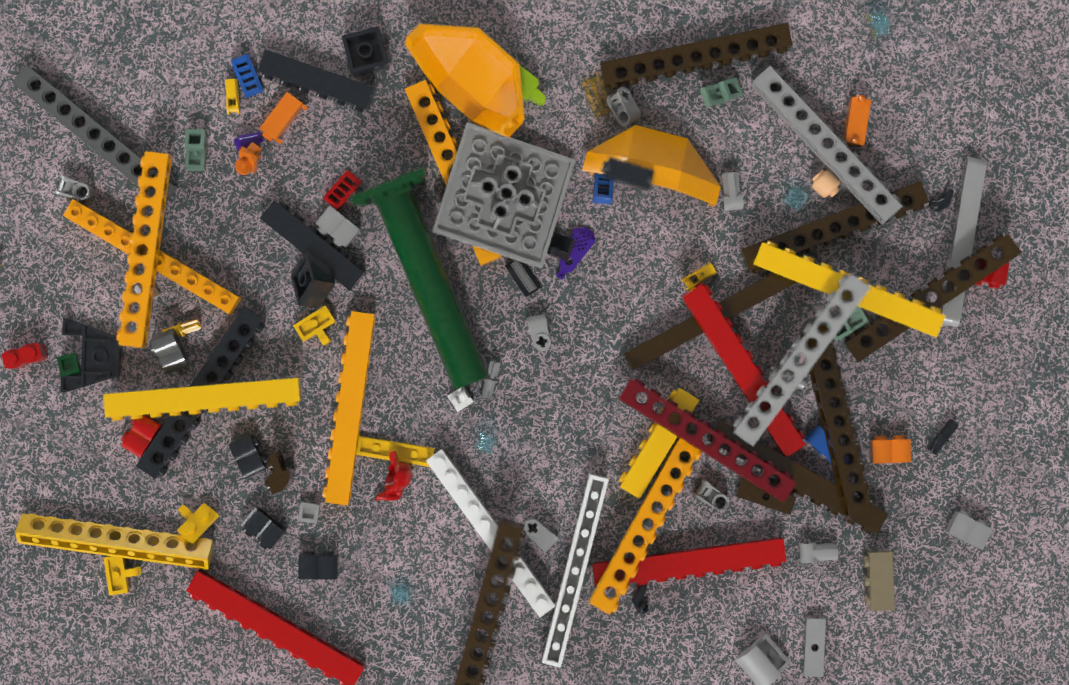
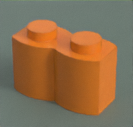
(890, 450)

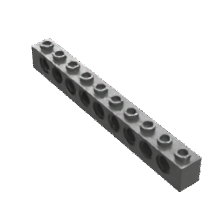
(26, 80)

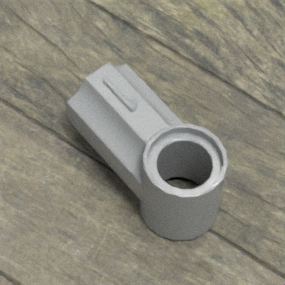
(731, 192)
(817, 552)

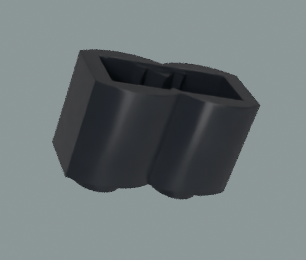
(248, 455)
(263, 528)
(318, 565)

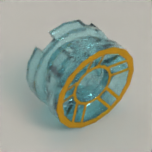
(878, 23)

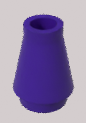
(246, 139)

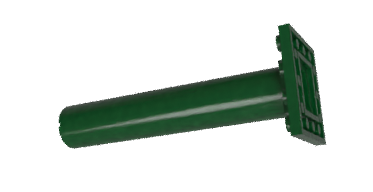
(427, 276)

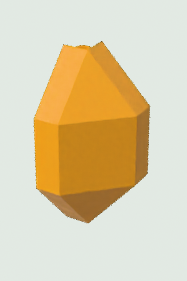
(471, 74)
(670, 156)

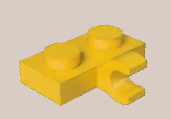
(315, 324)
(196, 522)
(118, 574)

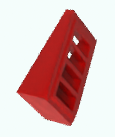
(343, 200)

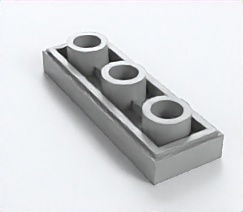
(814, 659)

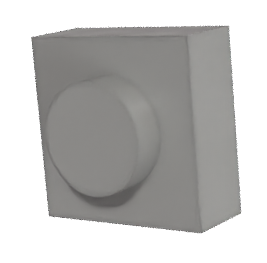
(309, 512)

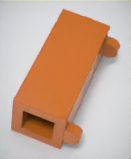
(281, 117)
(857, 121)

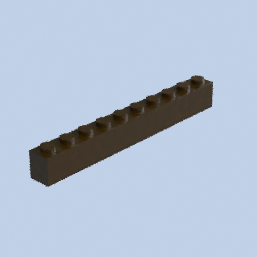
(807, 483)

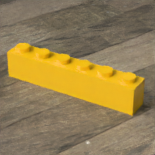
(654, 448)

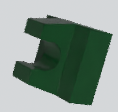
(68, 364)

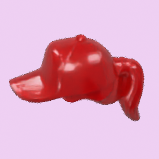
(397, 479)

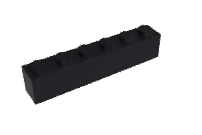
(316, 80)
(307, 240)

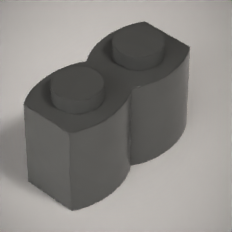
(169, 350)

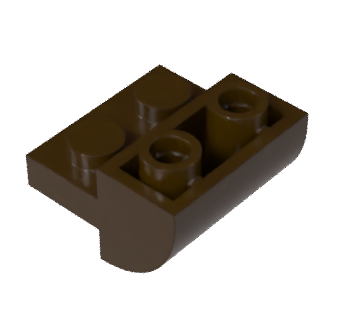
(282, 477)

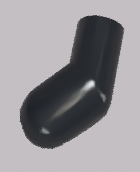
(943, 202)
(639, 601)

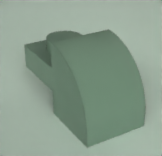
(721, 92)
(196, 149)
(855, 321)

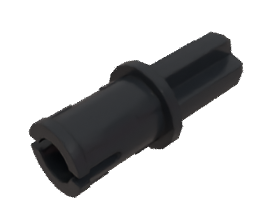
(943, 436)

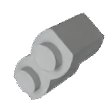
(338, 227)
(968, 530)

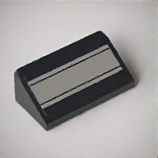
(523, 277)

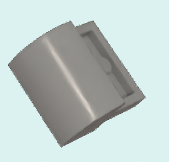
(763, 661)

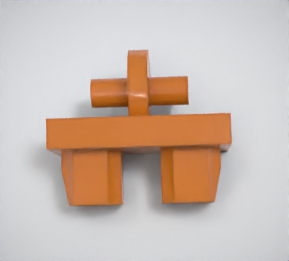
(248, 159)

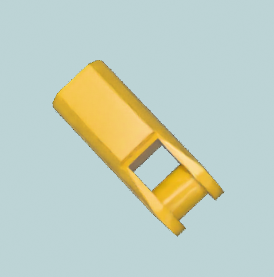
(232, 93)
(701, 274)

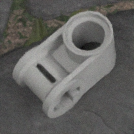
(624, 107)
(72, 189)
(539, 328)
(710, 495)
(541, 536)

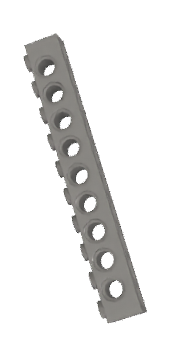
(881, 212)
(753, 433)

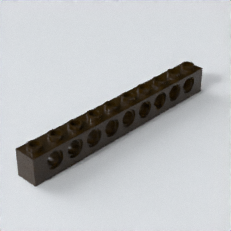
(779, 33)
(914, 192)
(1009, 251)
(832, 432)
(515, 532)

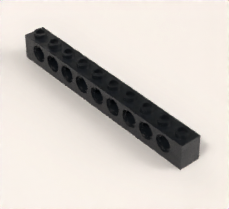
(148, 461)

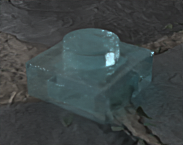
(795, 198)
(400, 594)

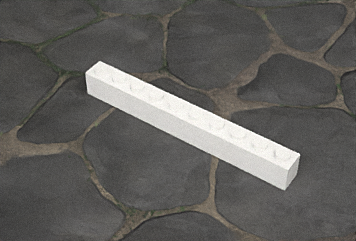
(487, 528)
(575, 570)

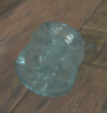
(485, 443)

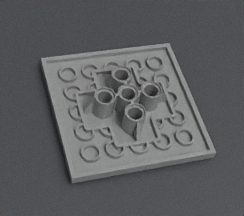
(470, 211)

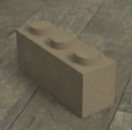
(879, 580)

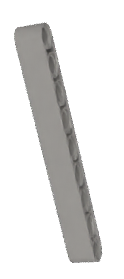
(964, 232)

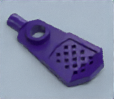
(576, 255)

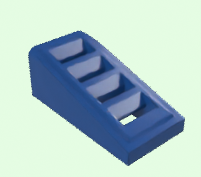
(242, 59)
(599, 198)

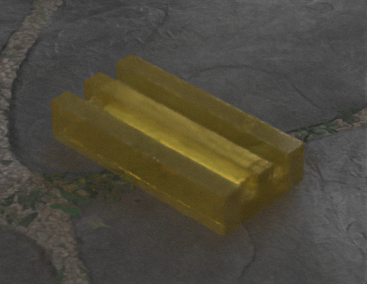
(591, 81)

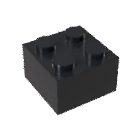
(365, 51)

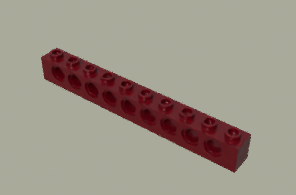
(779, 491)

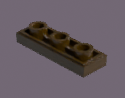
(752, 493)

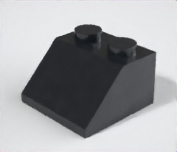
(312, 281)

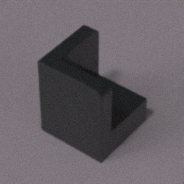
(560, 246)

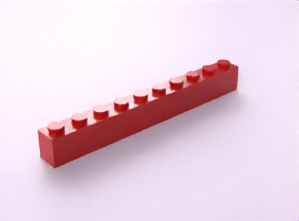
(740, 364)
(701, 561)
(275, 628)

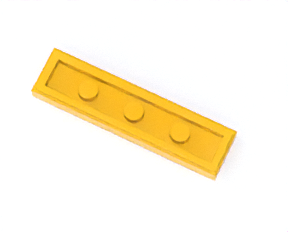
(406, 452)

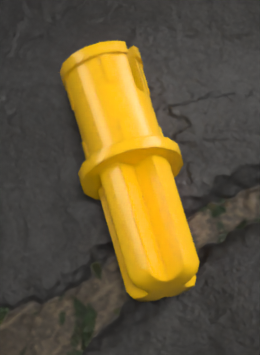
(186, 327)

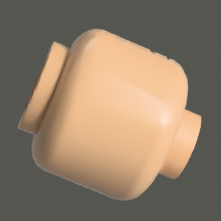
(826, 183)

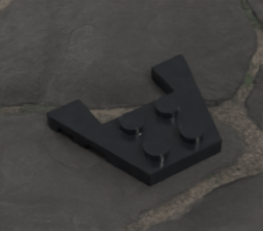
(99, 356)

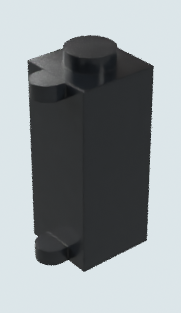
(628, 173)

